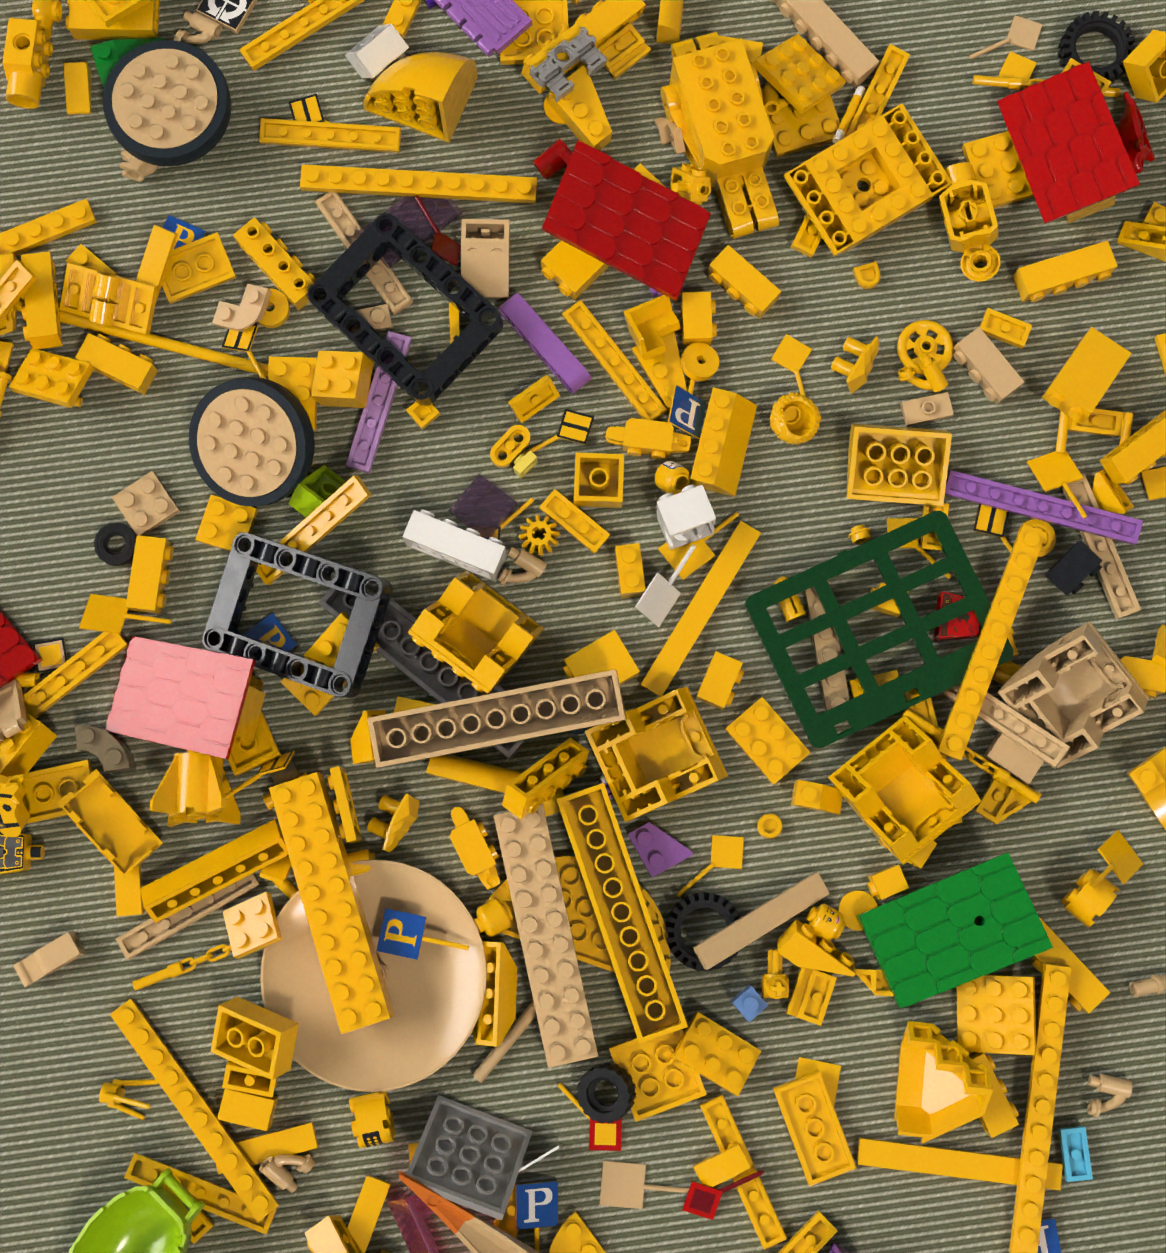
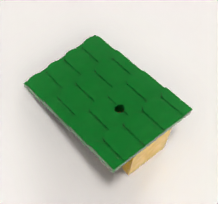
(930, 936)

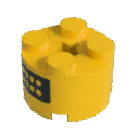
(373, 1119)

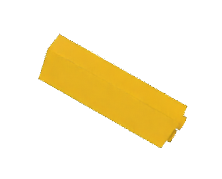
(573, 268)

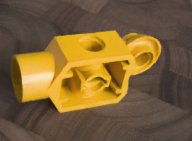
(28, 53)
(970, 221)

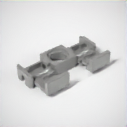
(552, 68)

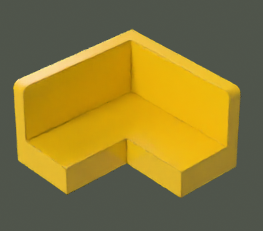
(650, 322)

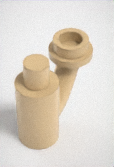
(209, 29)
(533, 566)
(1112, 1085)
(273, 1169)

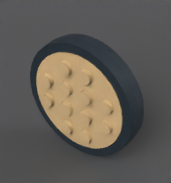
(167, 103)
(251, 441)

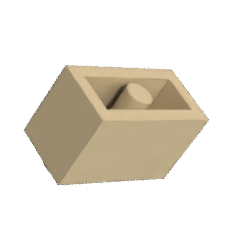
(1013, 758)

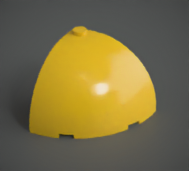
(424, 92)

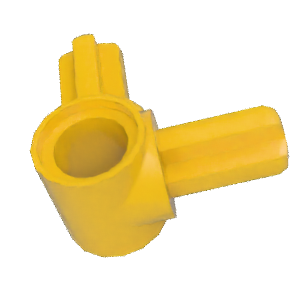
(775, 983)

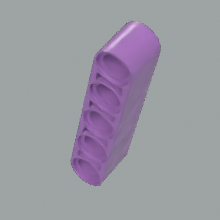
(544, 343)

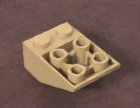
(486, 256)

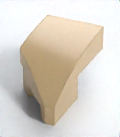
(670, 134)

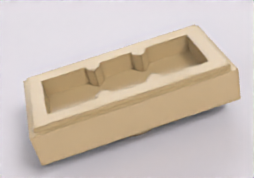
(927, 409)

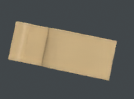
(49, 958)

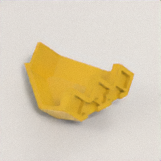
(937, 1084)

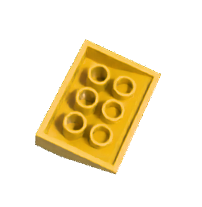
(898, 464)

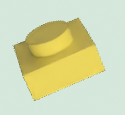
(524, 463)

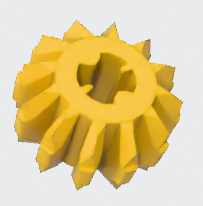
(541, 527)

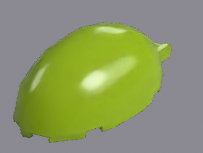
(142, 1221)

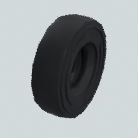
(103, 537)

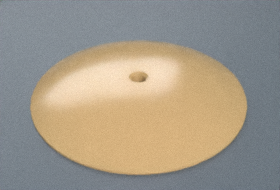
(431, 997)

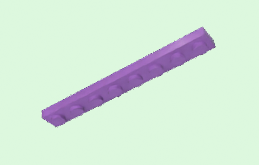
(1043, 507)

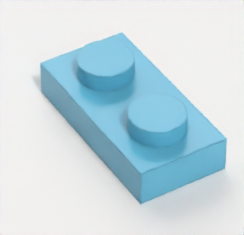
(1075, 1153)

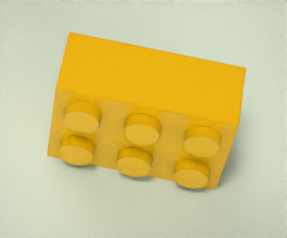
(254, 1037)

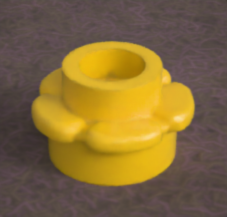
(859, 534)

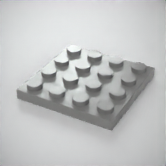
(470, 1157)

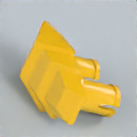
(857, 373)
(404, 816)

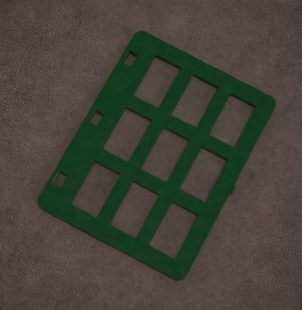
(888, 699)

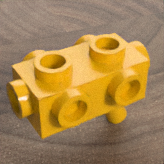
(694, 184)

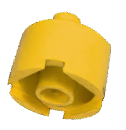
(1087, 903)

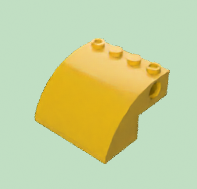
(475, 631)
(656, 754)
(904, 789)

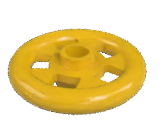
(921, 328)

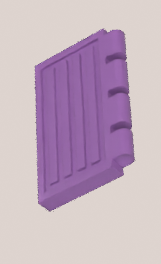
(493, 21)

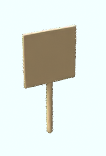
(625, 1185)

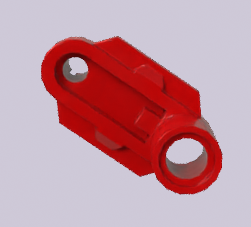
(553, 159)

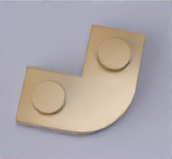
(247, 314)

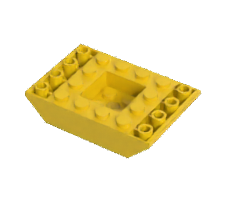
(885, 155)

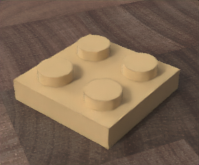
(146, 504)

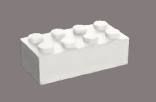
(455, 545)

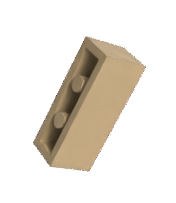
(987, 366)

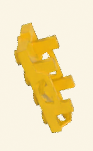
(110, 823)

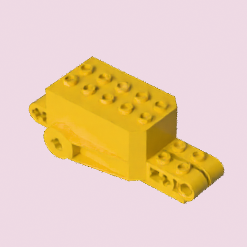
(724, 127)

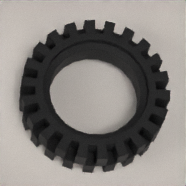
(1102, 25)
(679, 913)

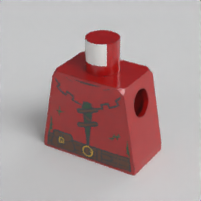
(959, 628)

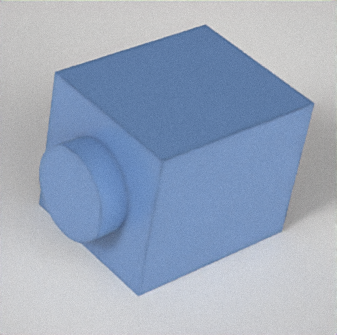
(749, 1003)

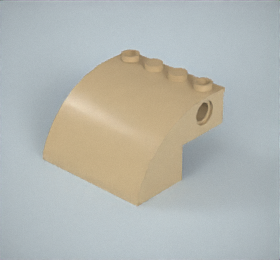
(1075, 691)

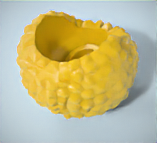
(795, 418)

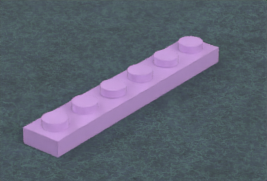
(376, 412)

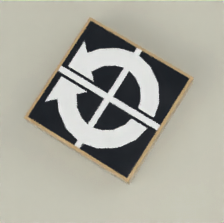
(229, 13)

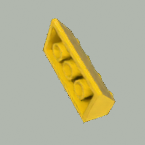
(723, 442)

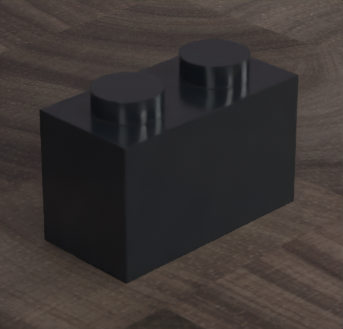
(1074, 568)

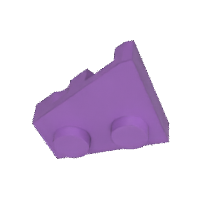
(657, 849)

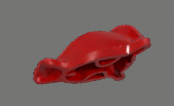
(1134, 134)

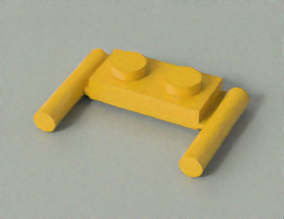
(1099, 422)

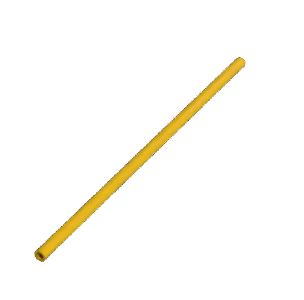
(160, 342)

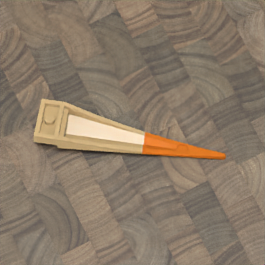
(472, 1230)

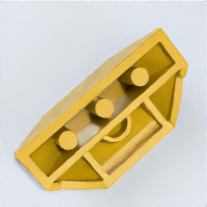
(500, 996)

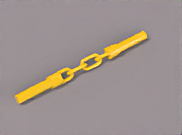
(1015, 83)
(999, 774)
(177, 969)

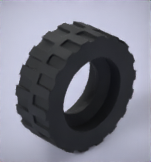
(589, 1102)

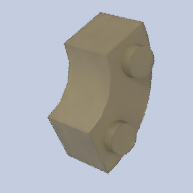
(106, 746)

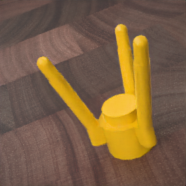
(113, 1095)

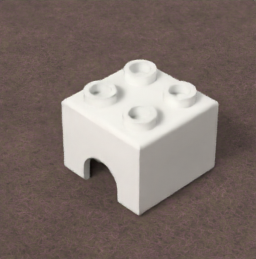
(685, 516)

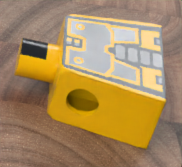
(18, 852)

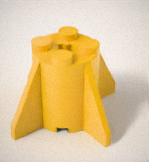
(195, 791)

